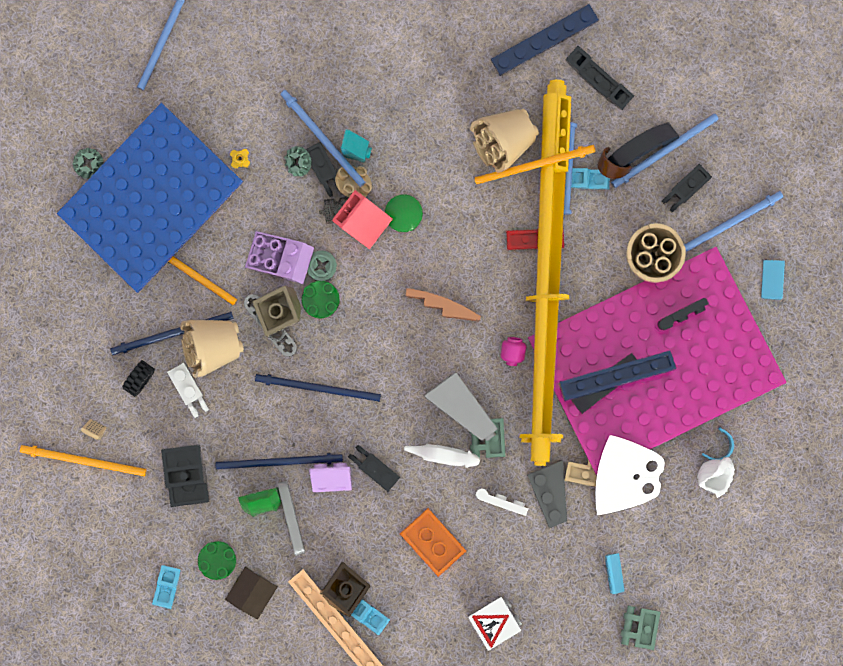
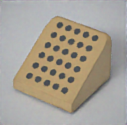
(93, 429)

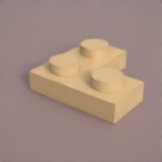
(580, 474)

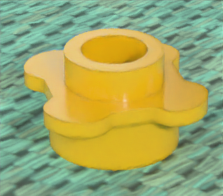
(239, 163)

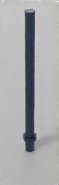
(160, 336)
(317, 387)
(280, 461)

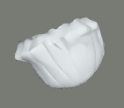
(716, 475)

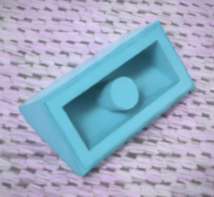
(772, 279)
(614, 573)

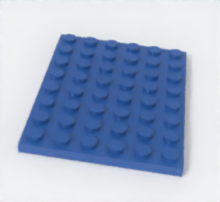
(149, 197)

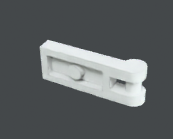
(500, 500)

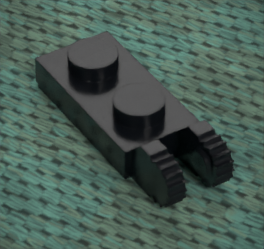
(322, 166)
(688, 186)
(681, 315)
(376, 469)

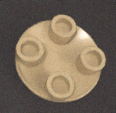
(347, 185)

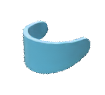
(731, 447)

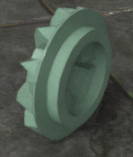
(304, 161)
(78, 162)
(331, 266)

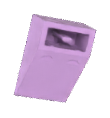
(279, 257)
(331, 479)

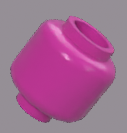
(513, 351)

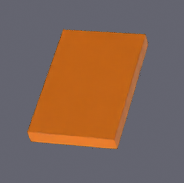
(433, 542)

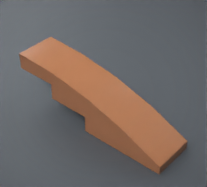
(450, 308)

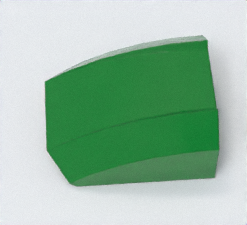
(261, 502)

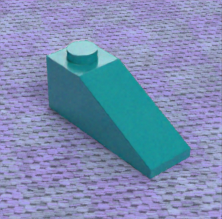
(355, 147)

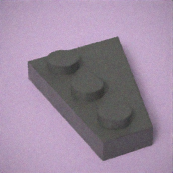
(550, 492)

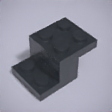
(185, 475)

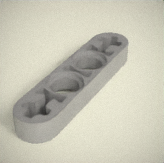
(281, 347)
(291, 518)

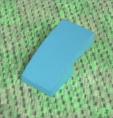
(589, 179)
(166, 587)
(370, 617)

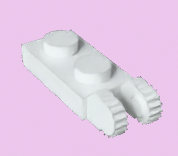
(187, 388)

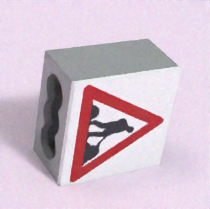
(495, 622)

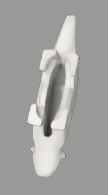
(444, 455)

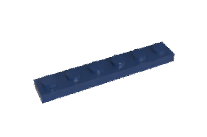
(544, 40)
(617, 375)

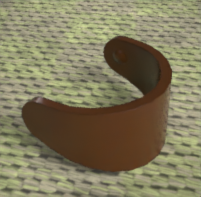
(610, 170)

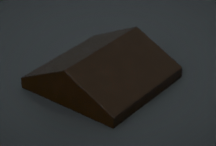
(345, 589)
(251, 593)

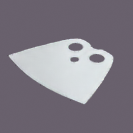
(615, 480)

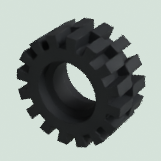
(138, 378)

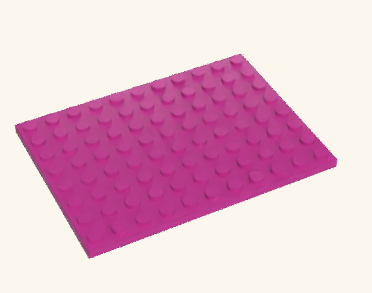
(715, 353)

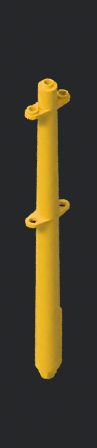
(551, 210)

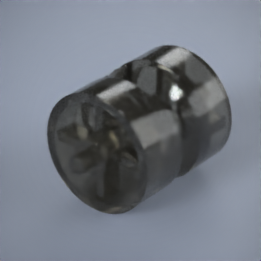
(331, 208)

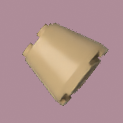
(503, 137)
(666, 247)
(209, 344)

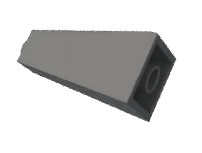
(459, 403)

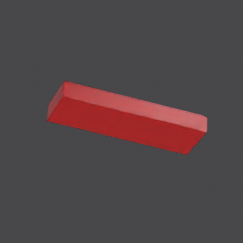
(524, 239)

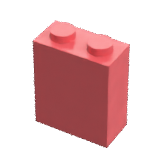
(362, 219)

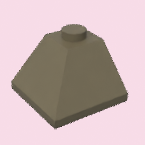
(278, 310)

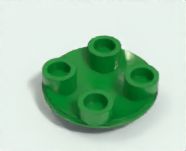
(405, 213)
(320, 299)
(216, 560)

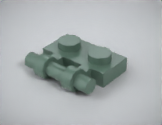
(495, 446)
(646, 629)

